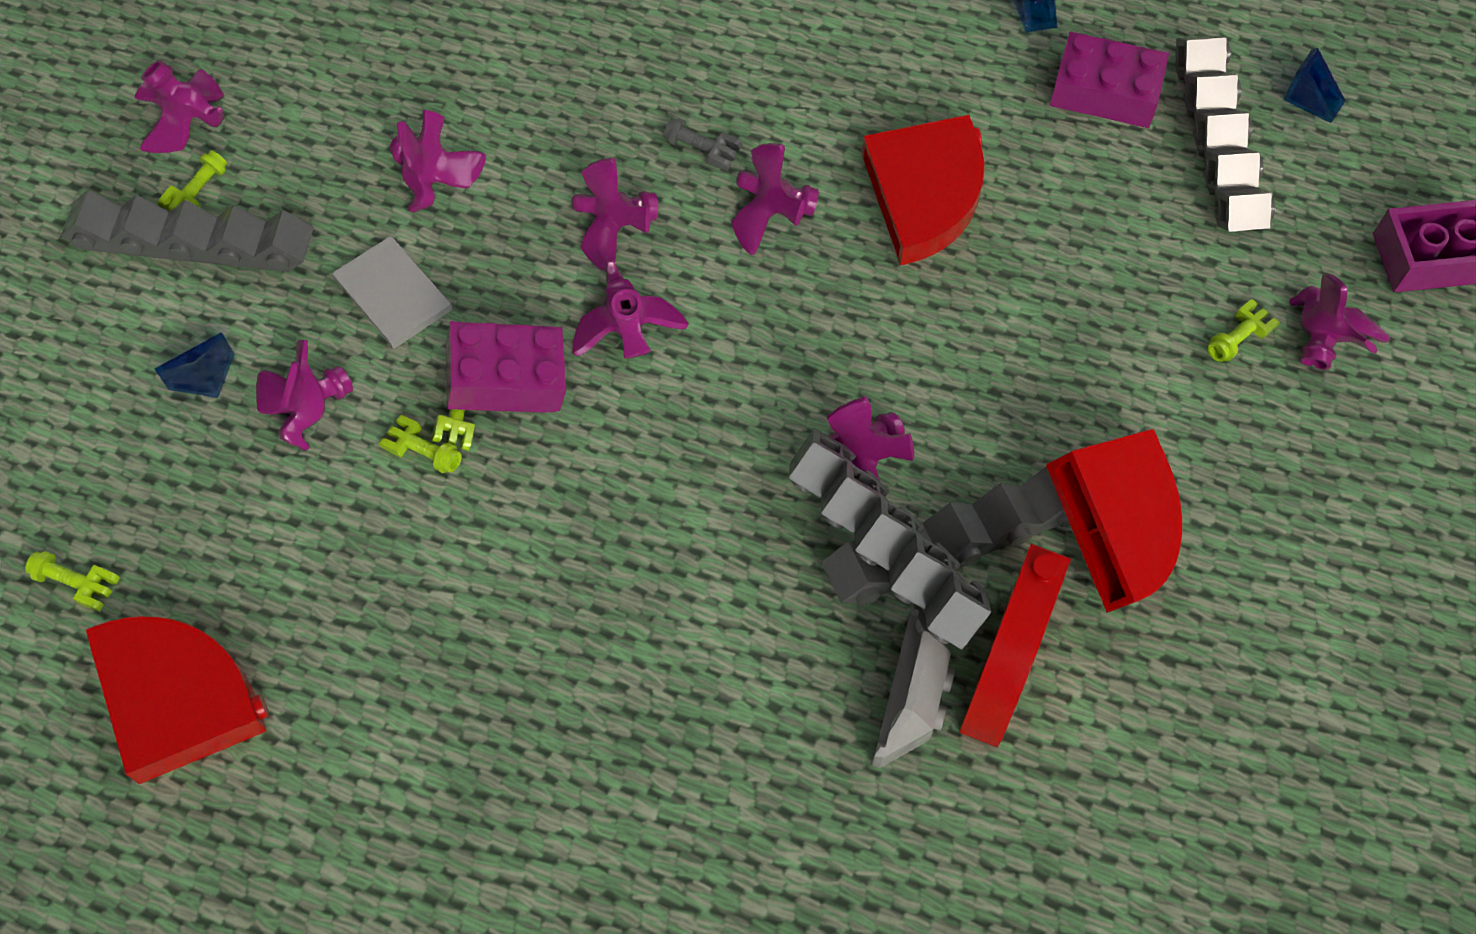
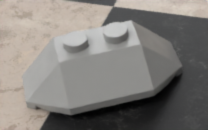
(915, 692)

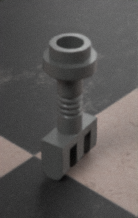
(718, 150)

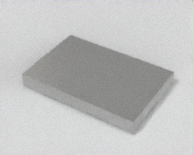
(392, 292)

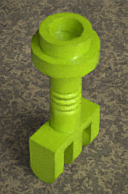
(212, 164)
(1224, 346)
(454, 426)
(444, 457)
(44, 565)

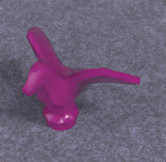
(179, 104)
(426, 162)
(772, 196)
(611, 210)
(624, 313)
(1330, 322)
(299, 395)
(870, 441)

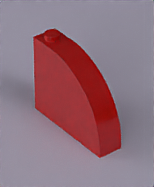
(926, 183)
(1122, 514)
(1015, 645)
(171, 694)

